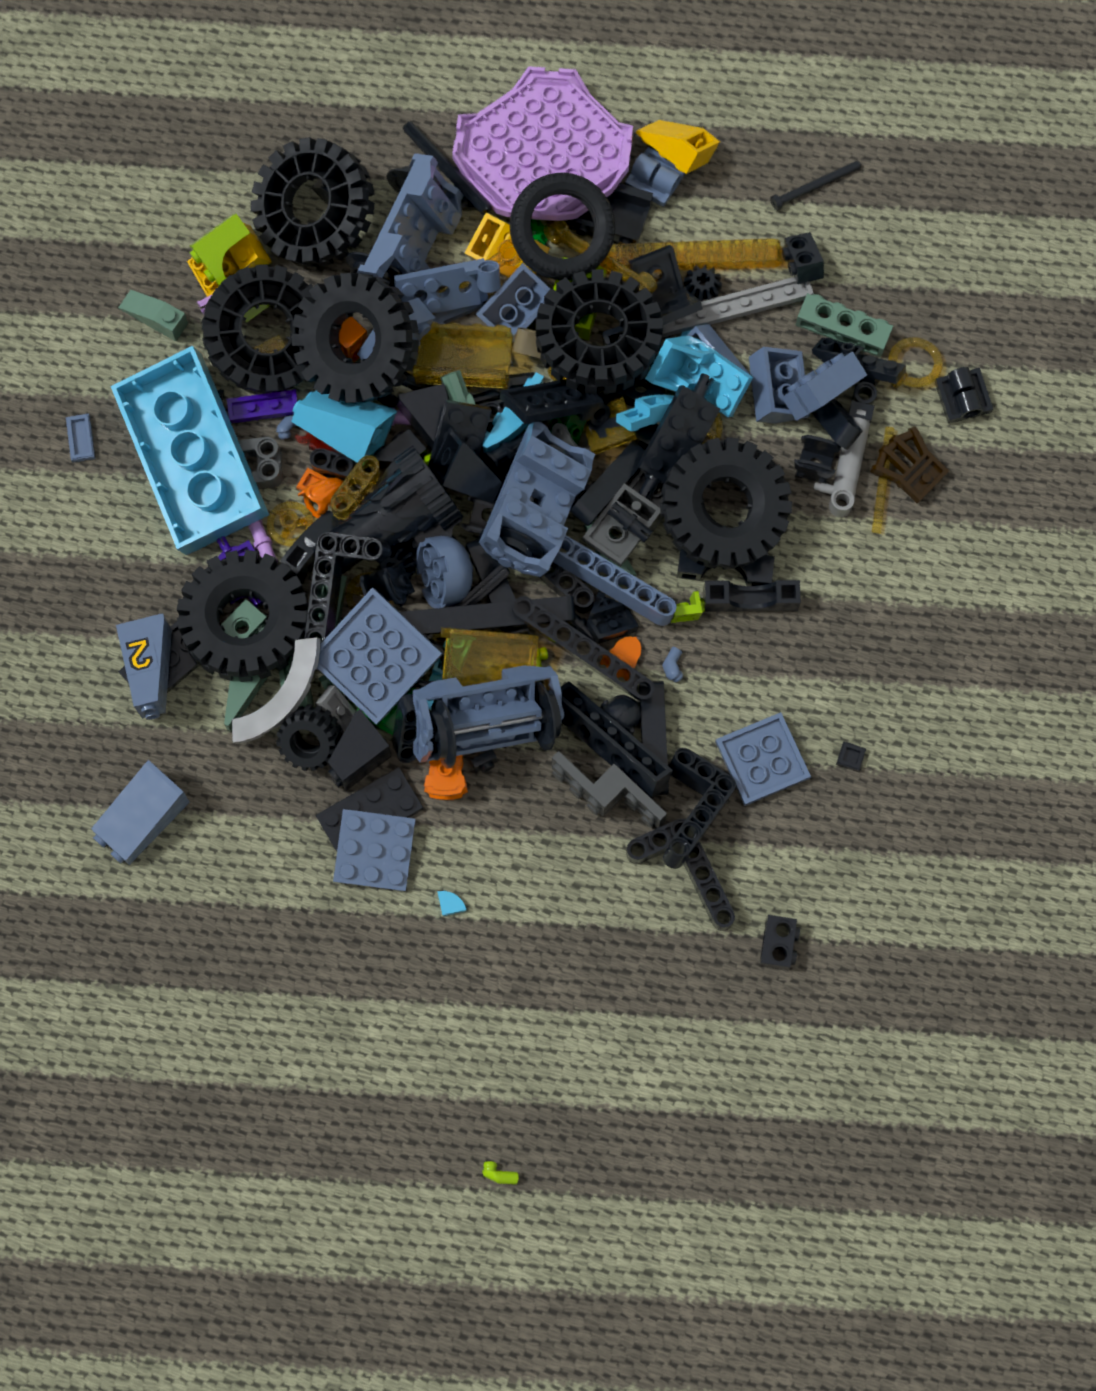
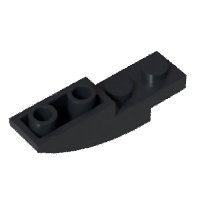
(875, 368)
(300, 555)

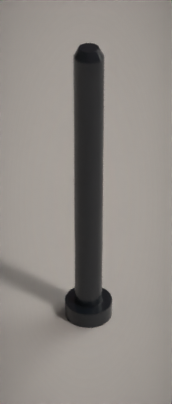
(778, 201)

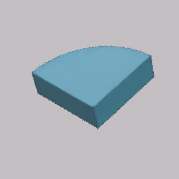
(450, 903)

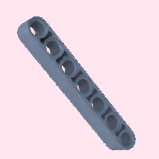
(615, 577)

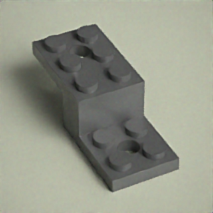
(629, 498)
(608, 791)

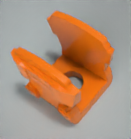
(445, 783)

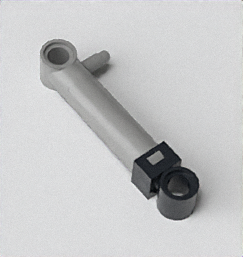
(851, 460)

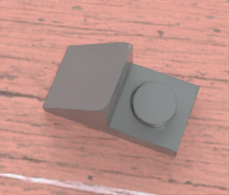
(338, 706)

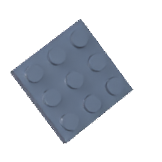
(762, 759)
(374, 850)

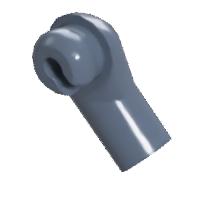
(284, 427)
(670, 665)

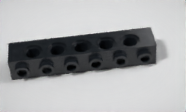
(613, 741)

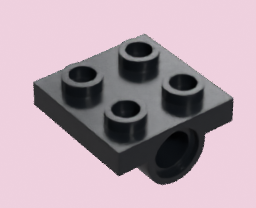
(963, 394)

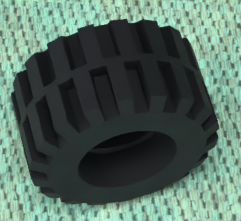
(297, 749)

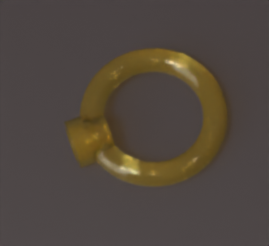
(928, 346)

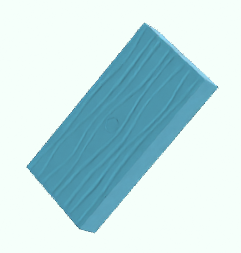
(189, 450)

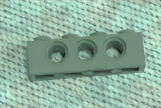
(831, 327)

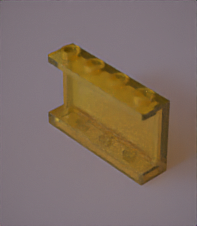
(475, 350)
(481, 655)

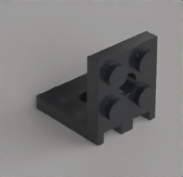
(670, 293)

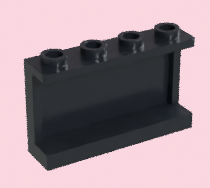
(630, 210)

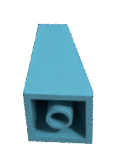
(350, 428)

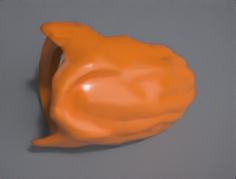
(321, 494)
(628, 651)

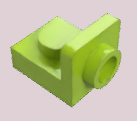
(686, 612)

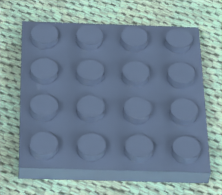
(376, 656)

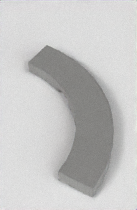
(287, 698)

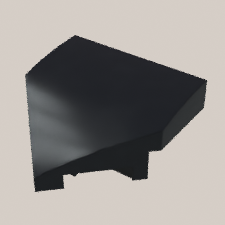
(610, 620)

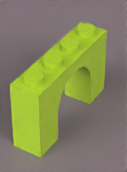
(212, 248)

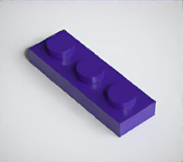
(261, 406)

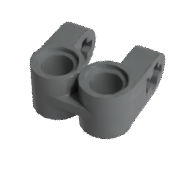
(257, 447)

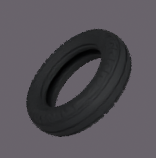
(590, 196)

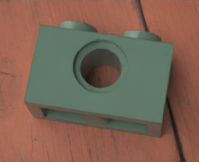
(247, 616)

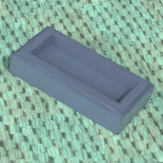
(80, 438)

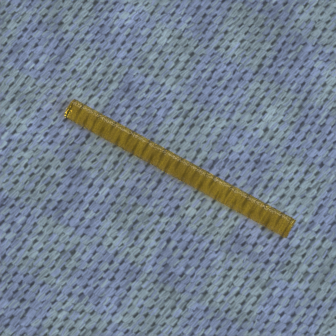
(881, 489)

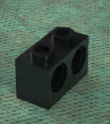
(803, 258)
(773, 941)

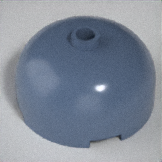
(444, 571)

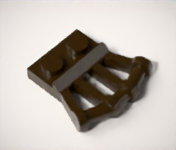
(921, 476)

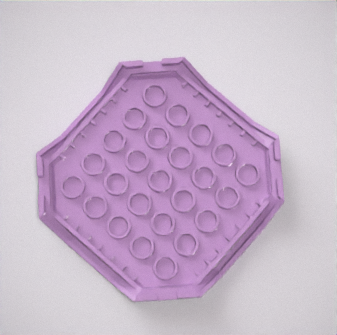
(541, 130)

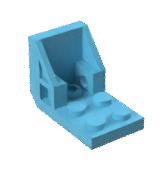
(683, 361)

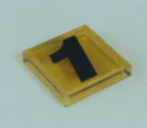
(609, 433)

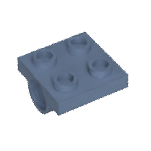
(655, 175)

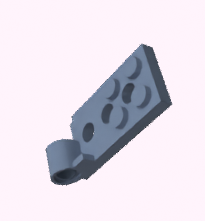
(482, 275)

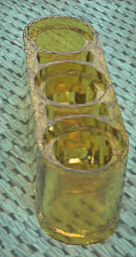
(359, 477)

